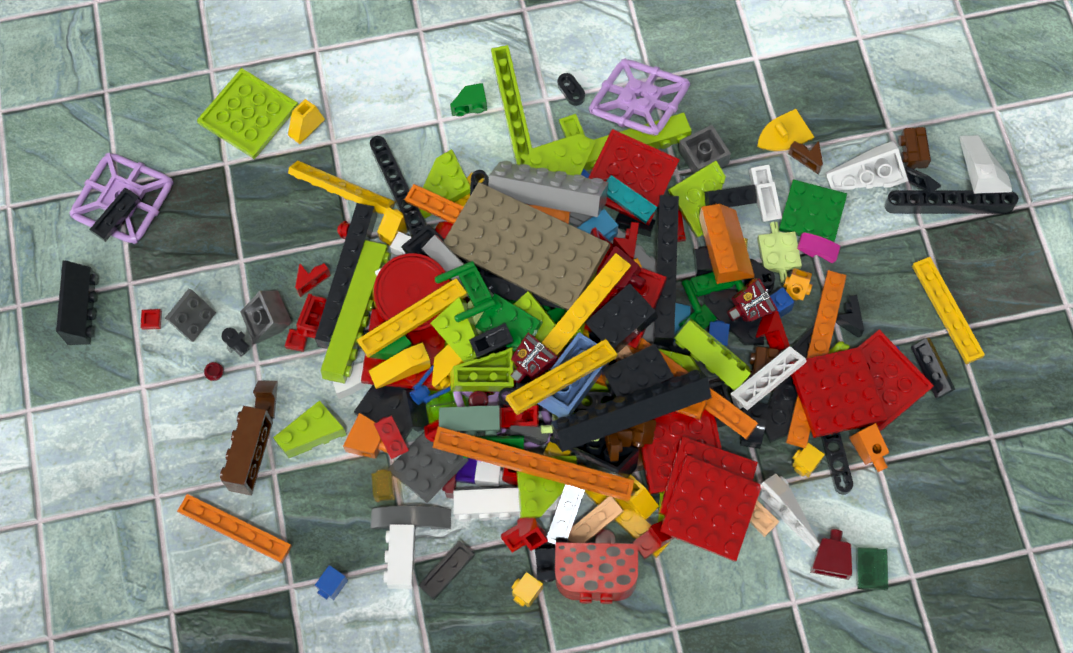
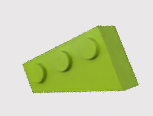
(457, 333)
(484, 374)
(309, 430)

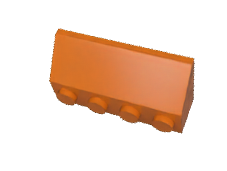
(725, 243)

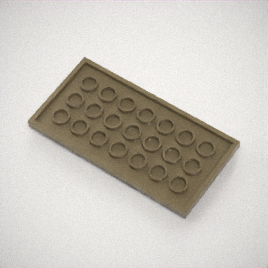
(526, 246)

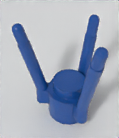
(421, 393)

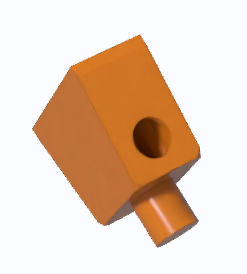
(364, 438)
(868, 441)

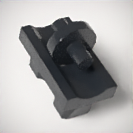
(235, 341)

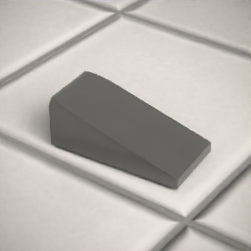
(530, 434)

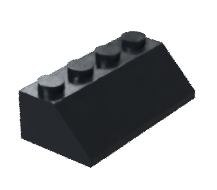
(76, 303)
(597, 453)

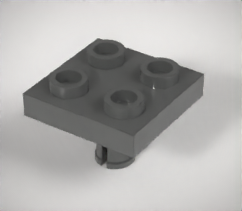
(190, 315)

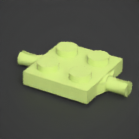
(779, 251)

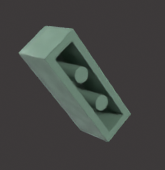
(472, 419)

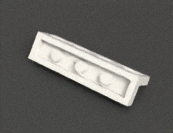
(767, 378)

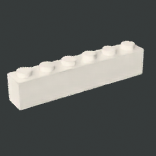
(491, 503)

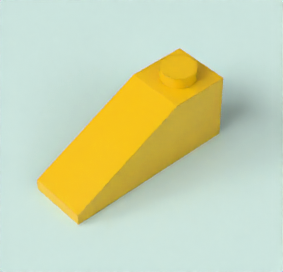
(401, 366)

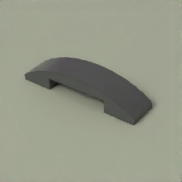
(411, 515)

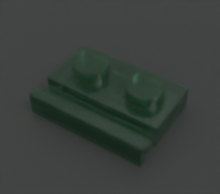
(872, 568)

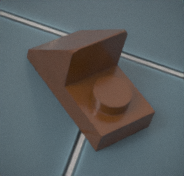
(811, 159)
(266, 396)
(616, 441)

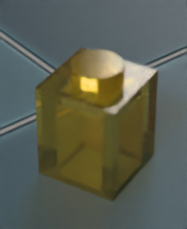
(383, 485)

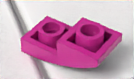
(817, 245)

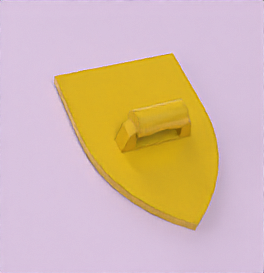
(783, 131)

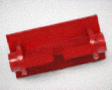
(391, 437)

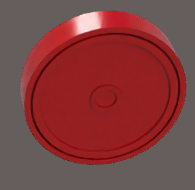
(404, 283)

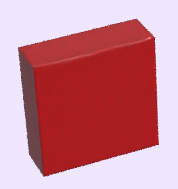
(151, 319)
(295, 341)

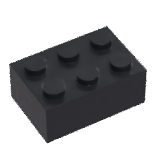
(622, 318)
(636, 372)

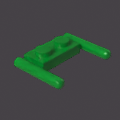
(705, 285)
(473, 286)

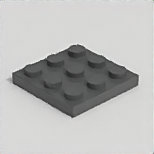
(426, 468)

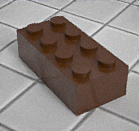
(246, 450)

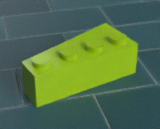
(712, 354)

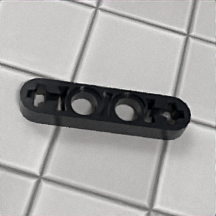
(840, 456)

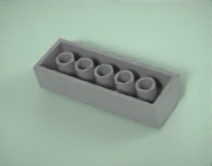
(550, 188)

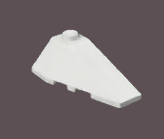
(983, 168)
(871, 169)
(782, 502)

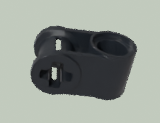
(763, 274)

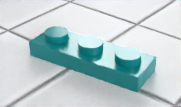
(630, 200)

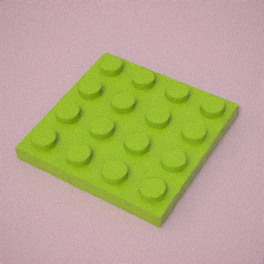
(247, 113)

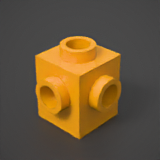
(798, 284)

